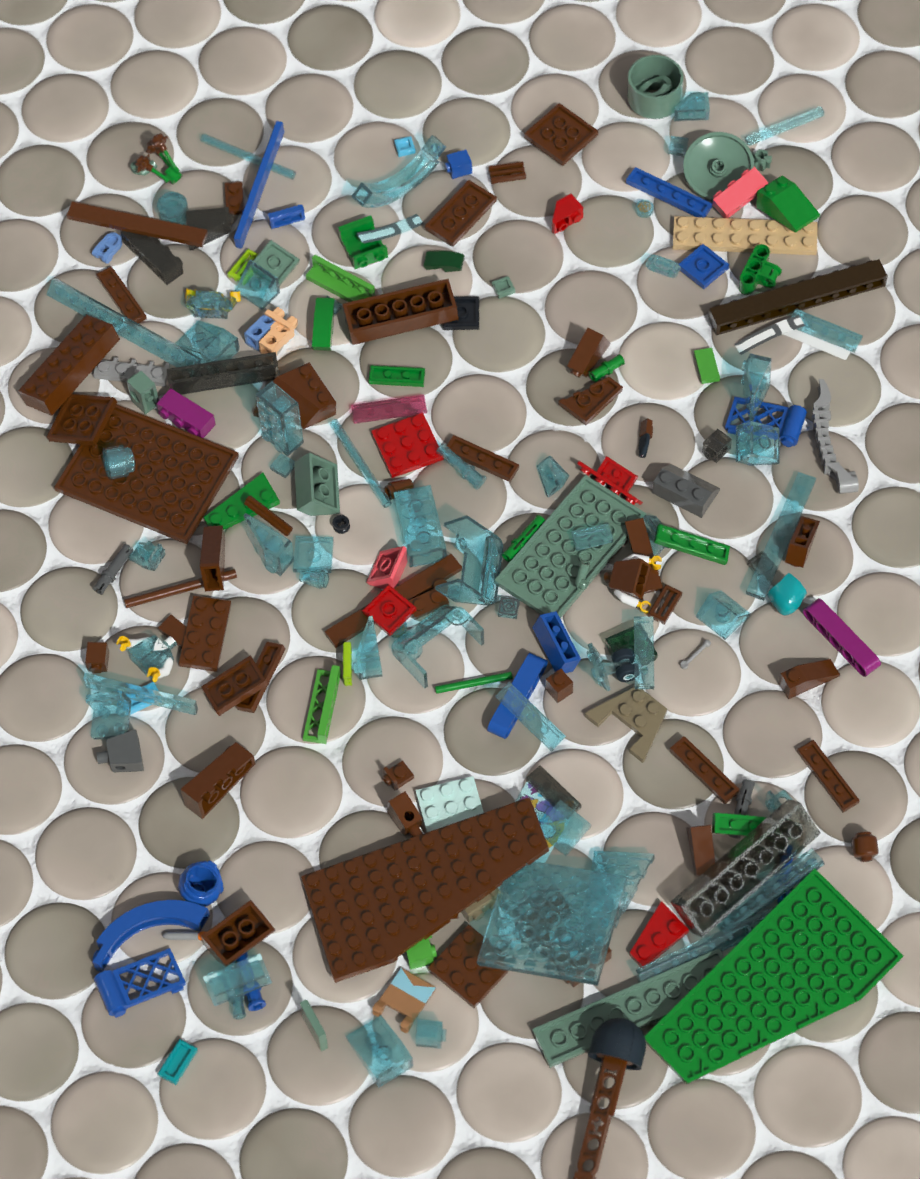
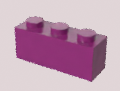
(185, 414)

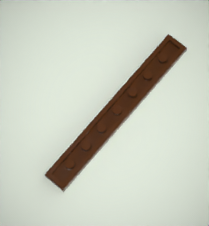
(137, 224)
(410, 589)

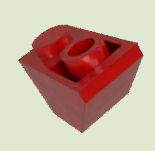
(566, 213)

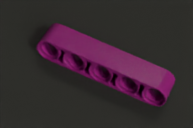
(841, 637)

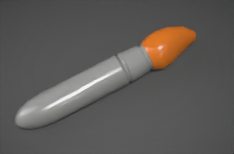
(184, 935)

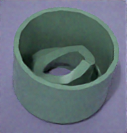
(659, 74)

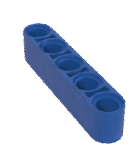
(525, 682)

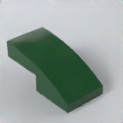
(444, 259)

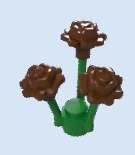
(158, 146)

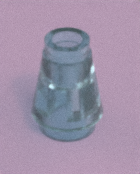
(315, 578)

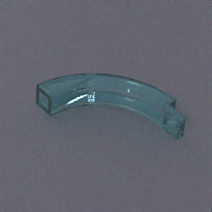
(393, 188)

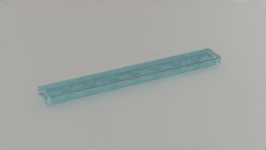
(781, 536)
(723, 939)

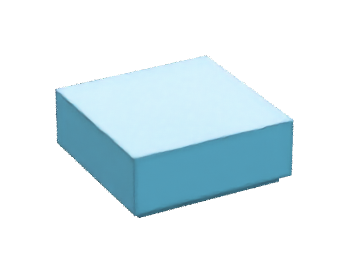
(404, 146)

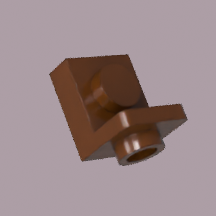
(397, 775)

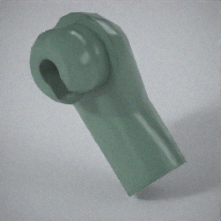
(144, 172)
(581, 575)

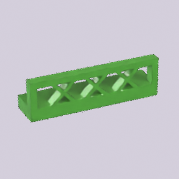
(341, 284)
(326, 706)

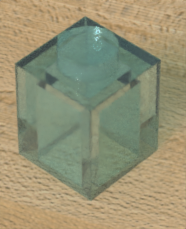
(430, 1034)

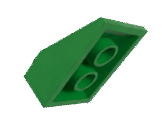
(786, 204)

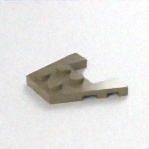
(638, 712)

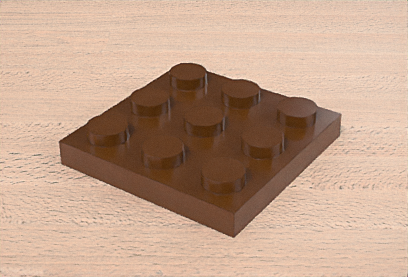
(561, 134)
(82, 419)
(459, 968)

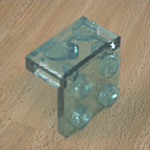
(110, 713)

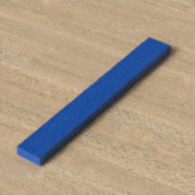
(259, 184)

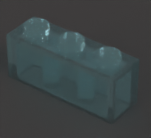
(237, 979)

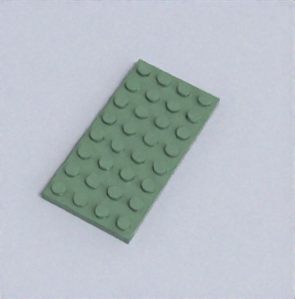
(548, 563)

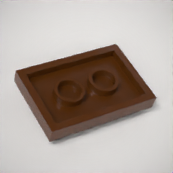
(234, 685)

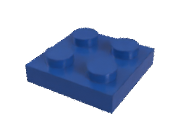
(703, 266)

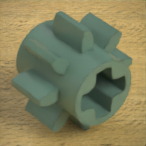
(761, 160)

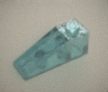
(367, 655)

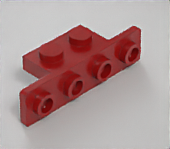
(616, 476)

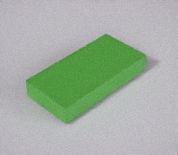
(706, 365)

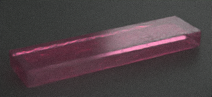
(389, 409)

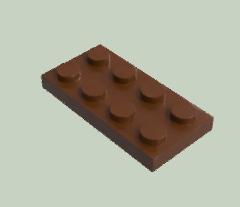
(460, 213)
(205, 633)

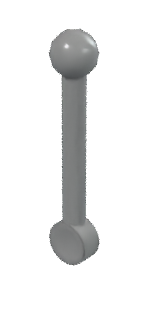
(684, 664)

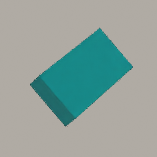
(177, 1062)

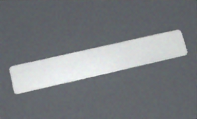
(819, 344)

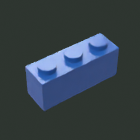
(556, 642)

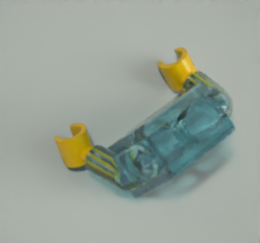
(210, 303)

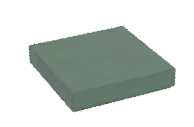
(277, 260)
(314, 1025)

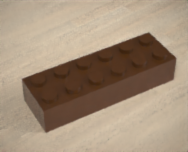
(400, 311)
(69, 365)

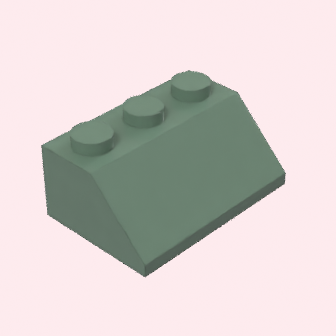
(316, 486)

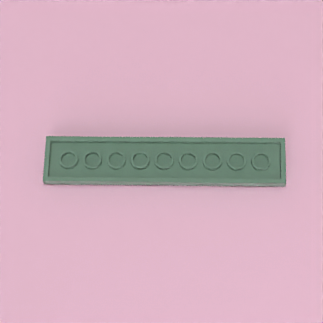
(639, 1003)

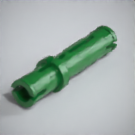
(510, 553)

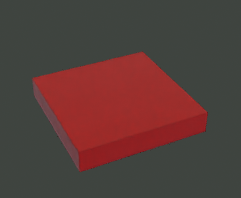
(389, 610)

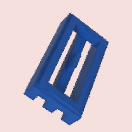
(286, 216)

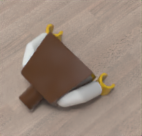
(630, 579)

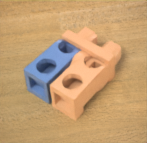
(271, 331)

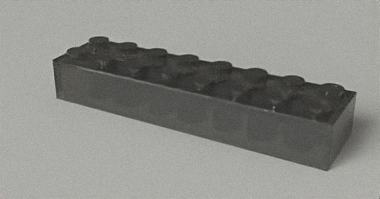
(745, 867)

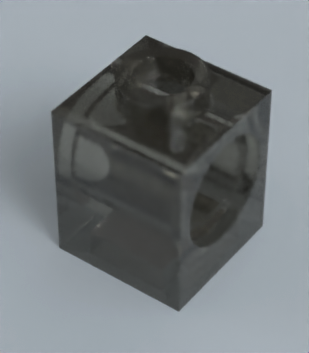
(716, 445)

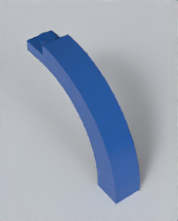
(143, 917)

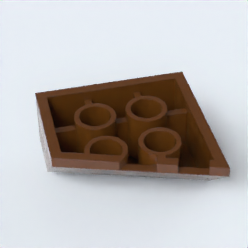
(310, 392)

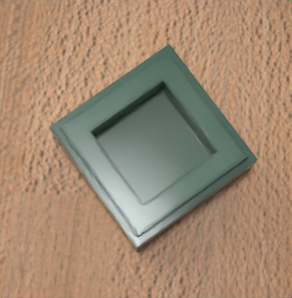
(503, 287)

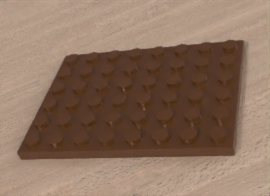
(171, 479)

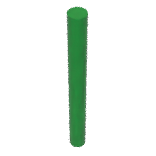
(474, 682)

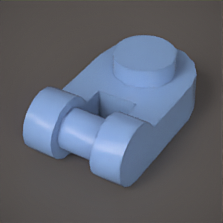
(112, 243)

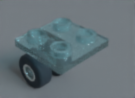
(620, 664)

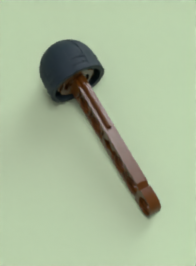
(618, 1047)

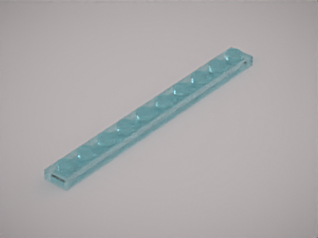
(123, 326)

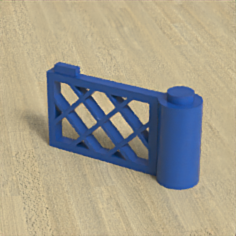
(790, 422)
(116, 996)

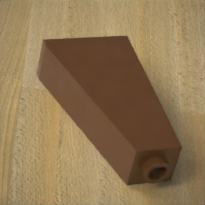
(213, 558)

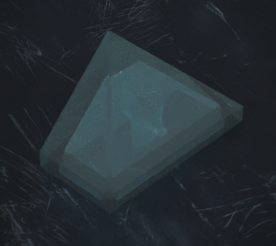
(551, 475)

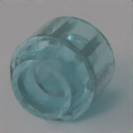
(172, 207)
(118, 461)

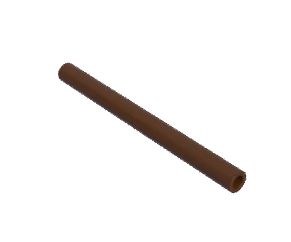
(172, 590)

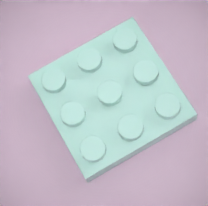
(449, 803)

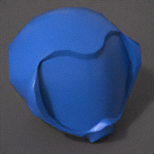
(201, 883)

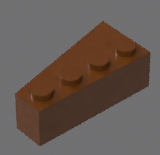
(217, 780)

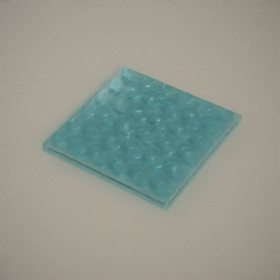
(553, 922)

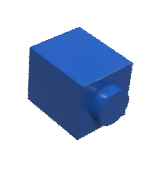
(458, 164)

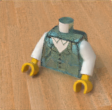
(150, 654)

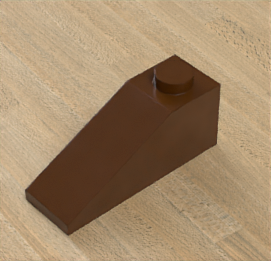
(801, 542)
(806, 677)

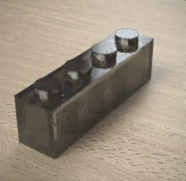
(154, 255)

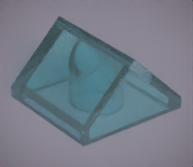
(258, 285)
(722, 614)

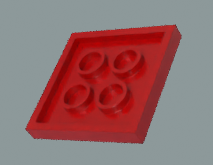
(406, 445)

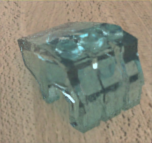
(148, 555)

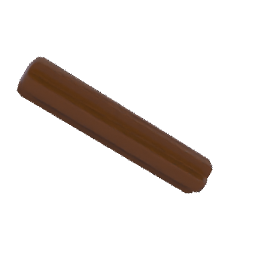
(268, 515)

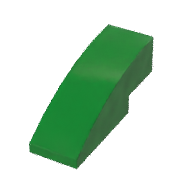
(323, 324)

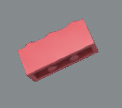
(739, 193)

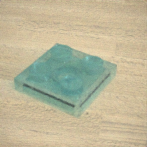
(564, 827)

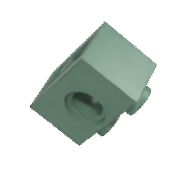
(143, 392)

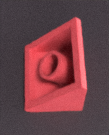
(388, 567)

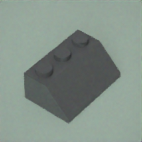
(684, 490)

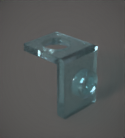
(772, 801)

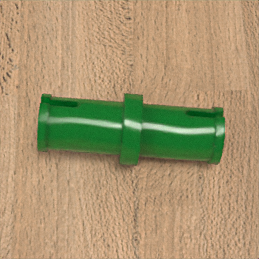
(606, 368)

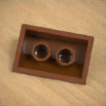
(237, 934)

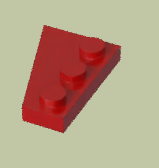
(658, 936)

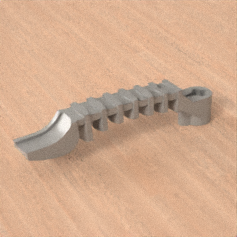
(821, 415)

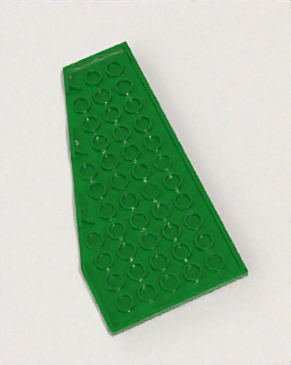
(784, 975)

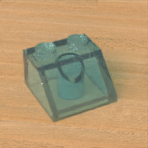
(757, 444)

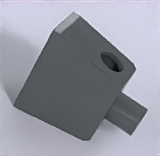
(123, 753)

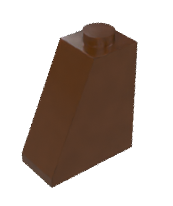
(588, 353)
(701, 848)

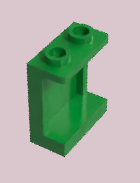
(361, 253)

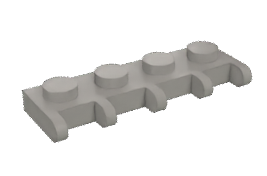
(122, 371)

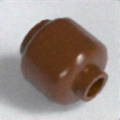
(864, 846)

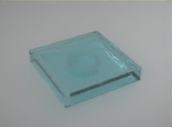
(313, 553)

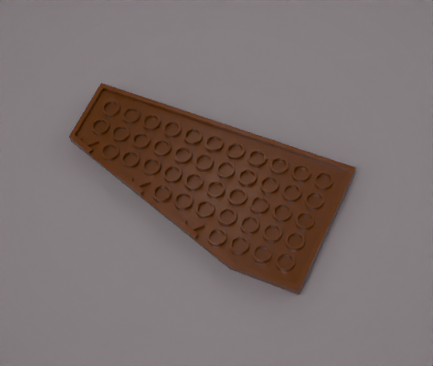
(407, 891)

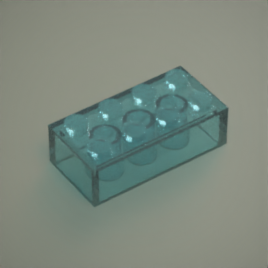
(279, 419)
(420, 526)

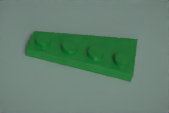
(233, 509)

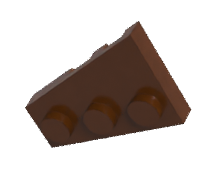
(592, 401)

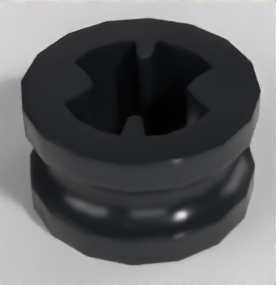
(344, 527)

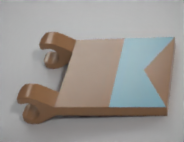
(405, 995)

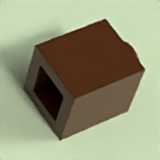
(97, 657)
(559, 685)

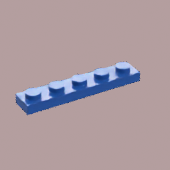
(668, 193)

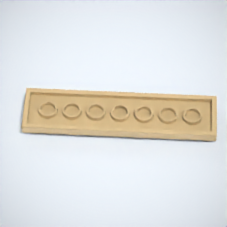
(742, 235)

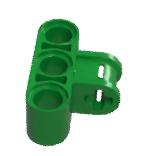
(763, 271)

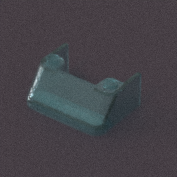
(480, 565)
(409, 645)

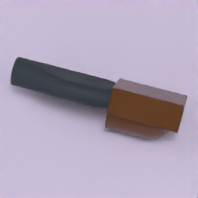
(645, 435)

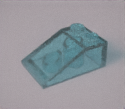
(209, 342)
(756, 382)
(271, 546)
(380, 1051)

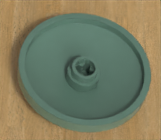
(715, 162)

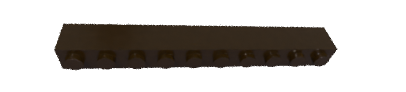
(798, 296)

